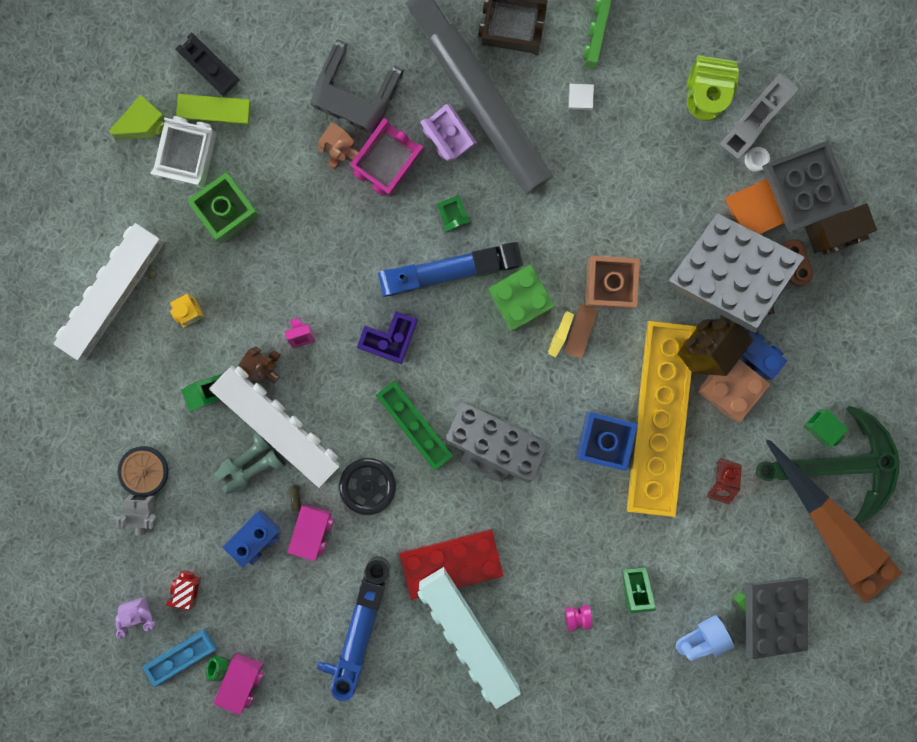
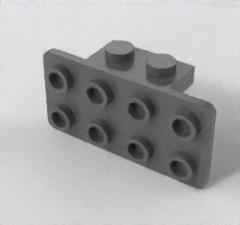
(494, 445)

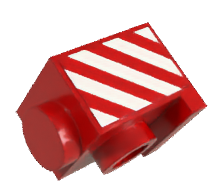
(184, 591)

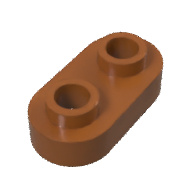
(805, 266)

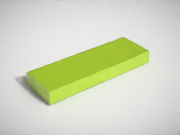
(213, 109)

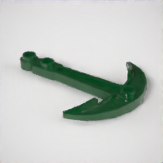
(884, 476)

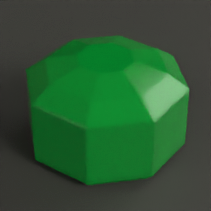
(216, 669)

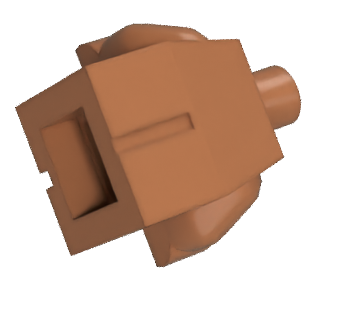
(337, 144)

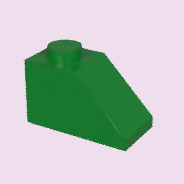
(198, 394)

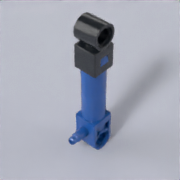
(476, 264)
(359, 631)

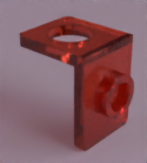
(727, 479)

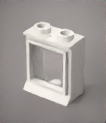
(184, 151)

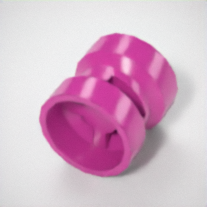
(578, 618)

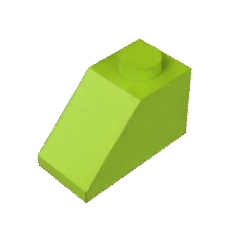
(139, 121)

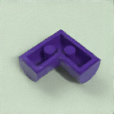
(391, 344)

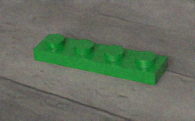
(414, 425)

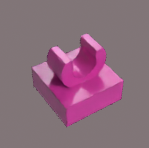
(299, 334)

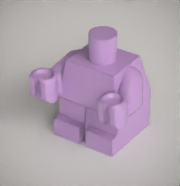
(131, 614)

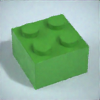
(223, 208)
(520, 297)

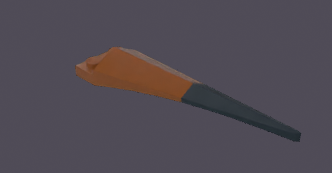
(858, 556)

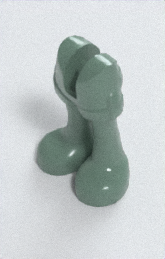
(235, 466)

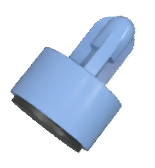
(709, 638)

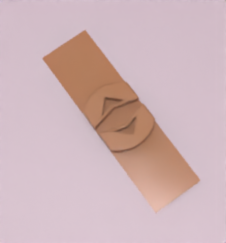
(581, 331)

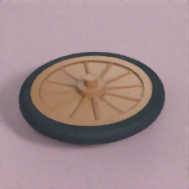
(143, 471)

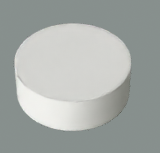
(756, 159)

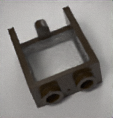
(513, 24)

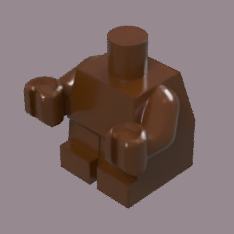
(260, 367)

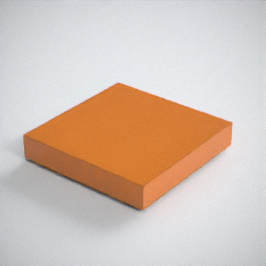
(755, 208)

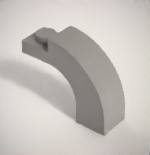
(758, 115)

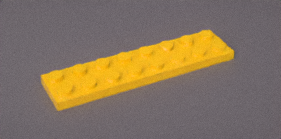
(660, 421)

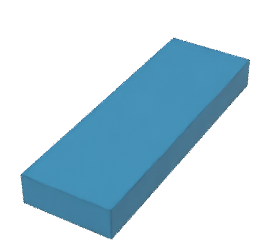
(179, 658)

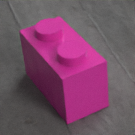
(310, 532)
(238, 684)

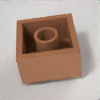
(612, 282)
(735, 392)

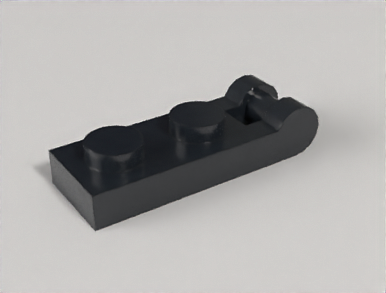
(208, 65)

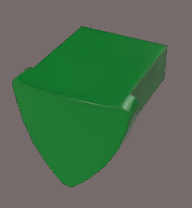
(453, 214)

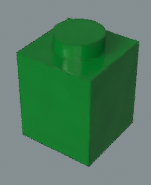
(826, 428)

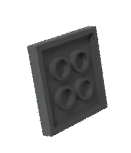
(808, 186)
(776, 617)

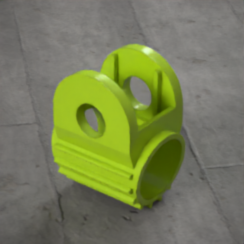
(712, 78)

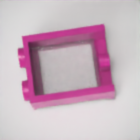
(386, 158)

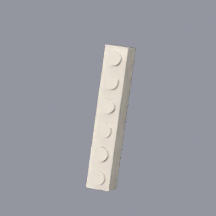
(108, 292)
(275, 426)

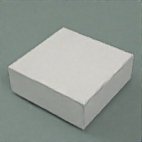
(581, 96)

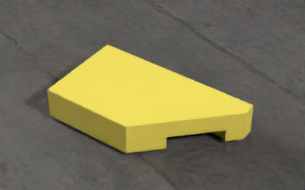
(561, 334)

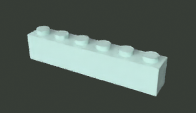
(469, 638)

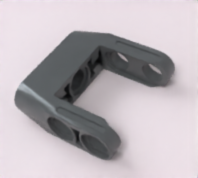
(347, 106)

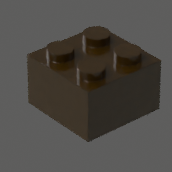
(841, 230)
(715, 347)

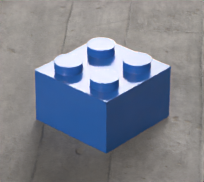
(606, 441)

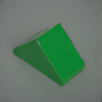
(637, 590)

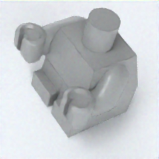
(138, 513)

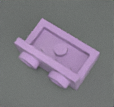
(448, 133)

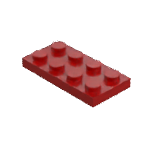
(465, 558)

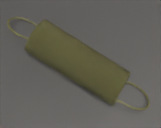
(295, 498)

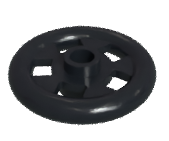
(387, 490)

